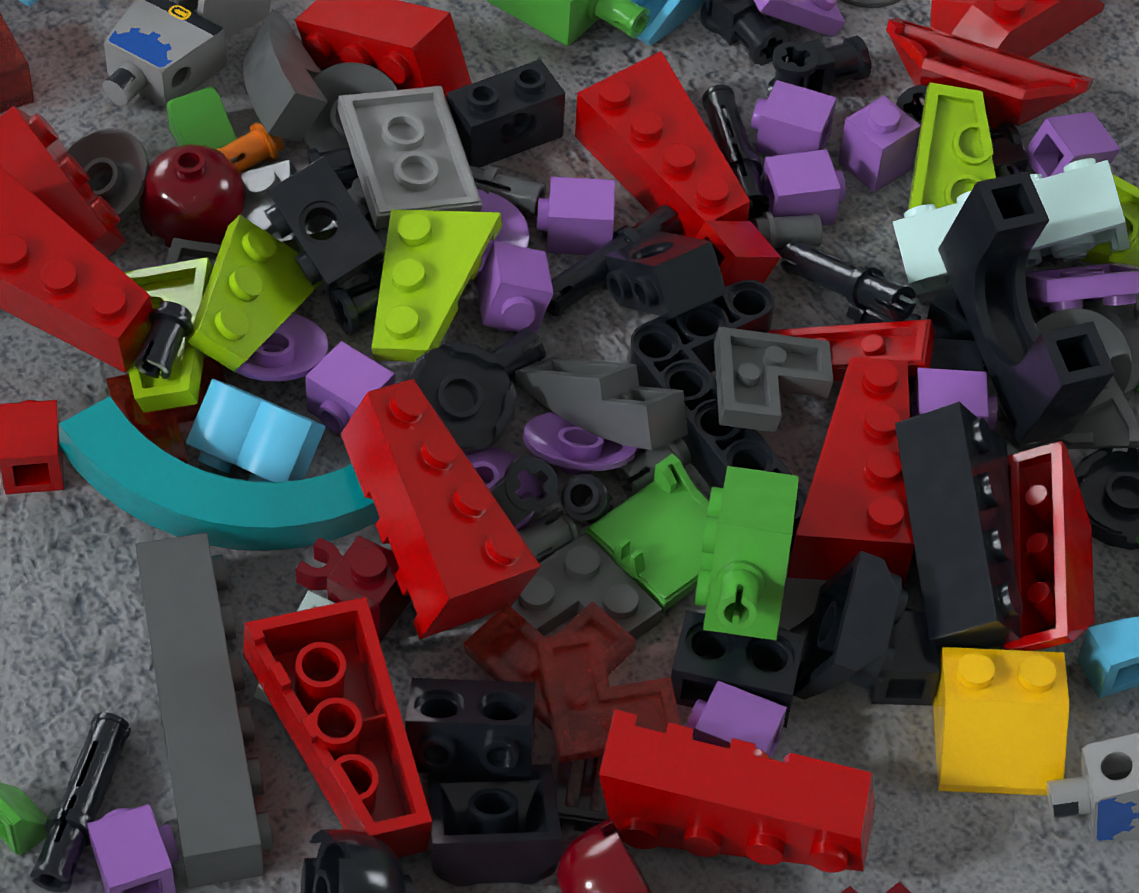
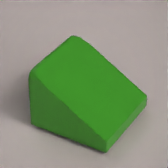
(200, 119)
(20, 820)

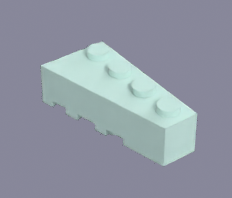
(1080, 211)

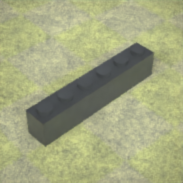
(200, 712)

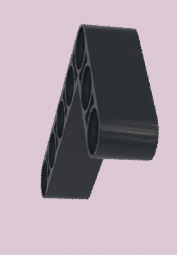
(682, 357)

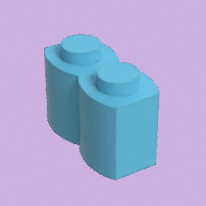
(253, 435)

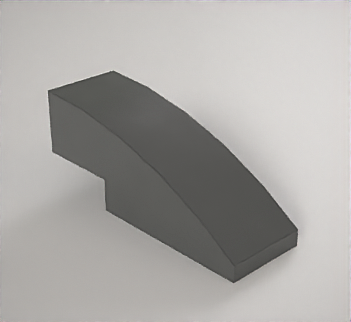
(281, 80)
(607, 400)

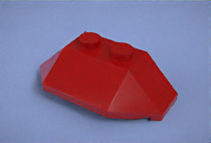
(1012, 25)
(1011, 84)
(1050, 548)

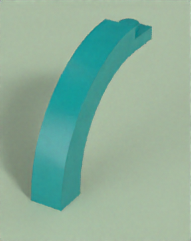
(193, 501)

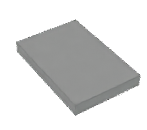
(407, 152)

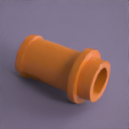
(253, 148)

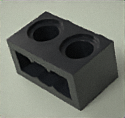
(735, 663)
(471, 726)

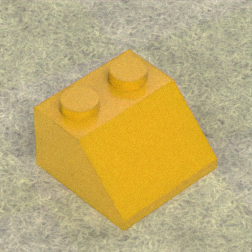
(1000, 720)

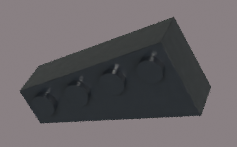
(961, 527)

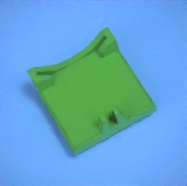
(658, 534)

